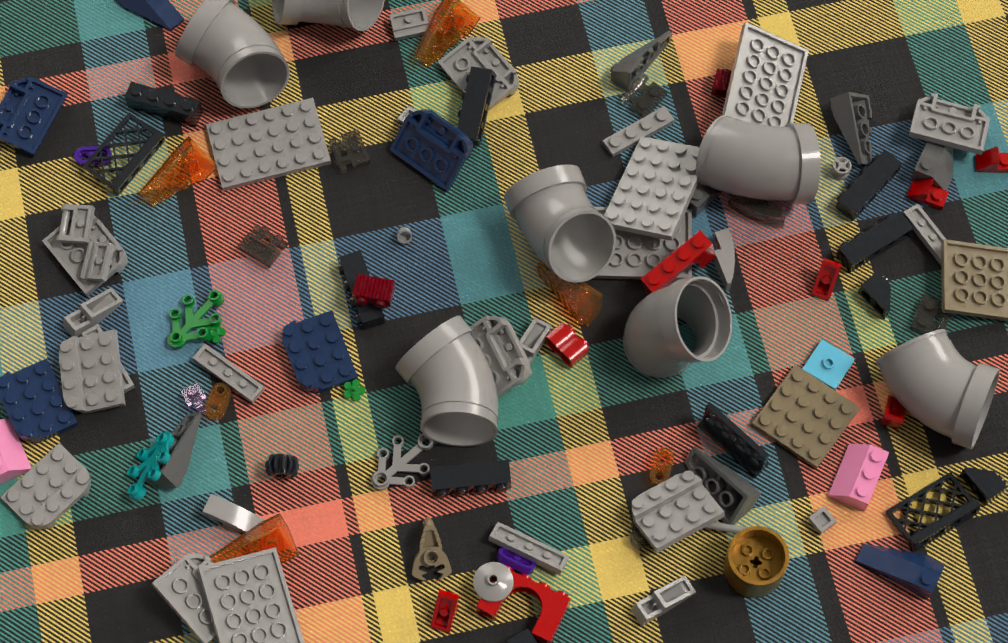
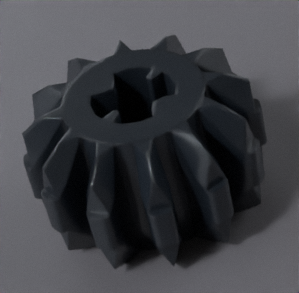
(282, 466)

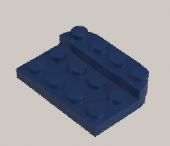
(29, 113)
(432, 146)
(318, 353)
(35, 403)

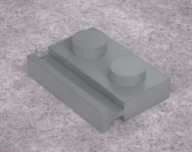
(409, 23)
(97, 261)

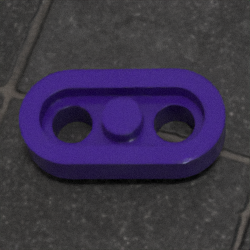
(87, 152)
(515, 561)

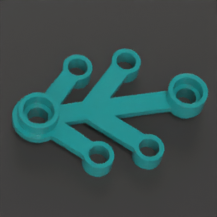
(150, 465)

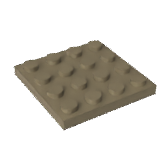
(974, 279)
(805, 416)

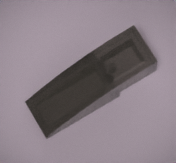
(758, 210)

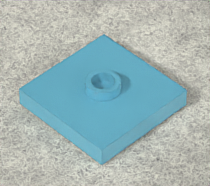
(828, 364)

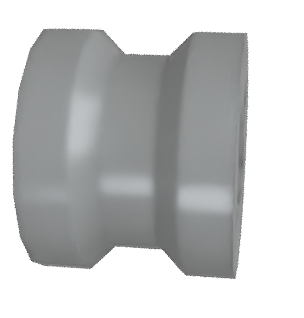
(843, 164)

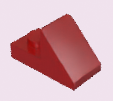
(992, 161)
(926, 193)
(826, 279)
(893, 413)
(445, 611)

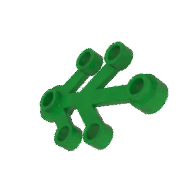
(194, 320)

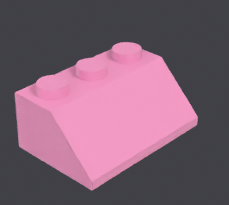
(12, 454)
(858, 475)

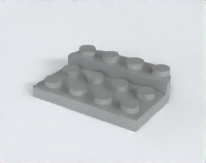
(482, 54)
(950, 124)
(73, 254)
(502, 351)
(92, 372)
(48, 489)
(674, 510)
(184, 593)

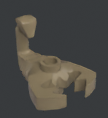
(430, 552)

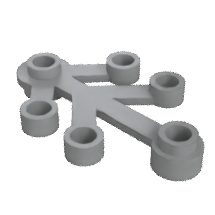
(400, 464)

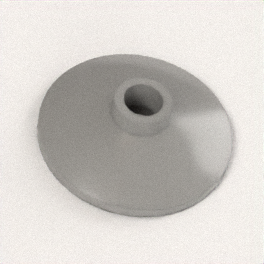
(493, 591)

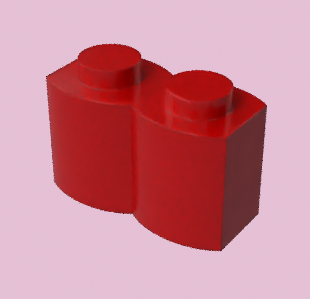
(567, 344)

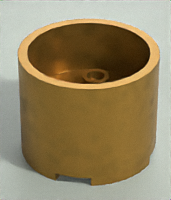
(759, 546)

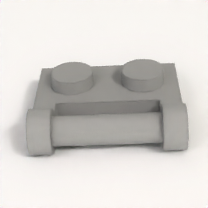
(80, 225)

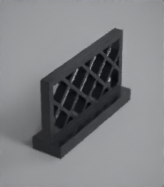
(134, 165)
(733, 441)
(938, 527)

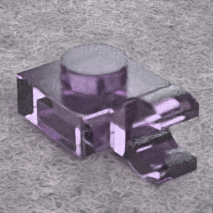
(194, 397)

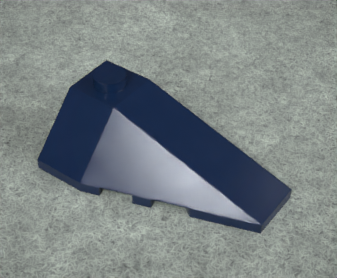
(159, 11)
(909, 569)

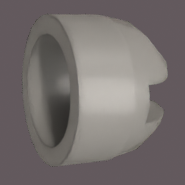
(402, 238)

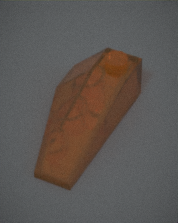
(448, 25)
(181, 169)
(580, 300)
(266, 535)

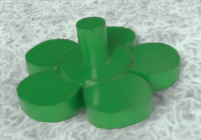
(214, 333)
(353, 390)

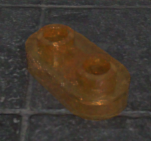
(218, 400)
(659, 467)

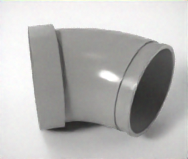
(342, 13)
(234, 54)
(760, 160)
(562, 222)
(652, 330)
(453, 386)
(940, 386)

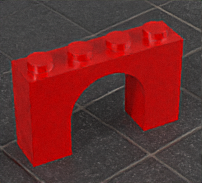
(695, 250)
(553, 605)

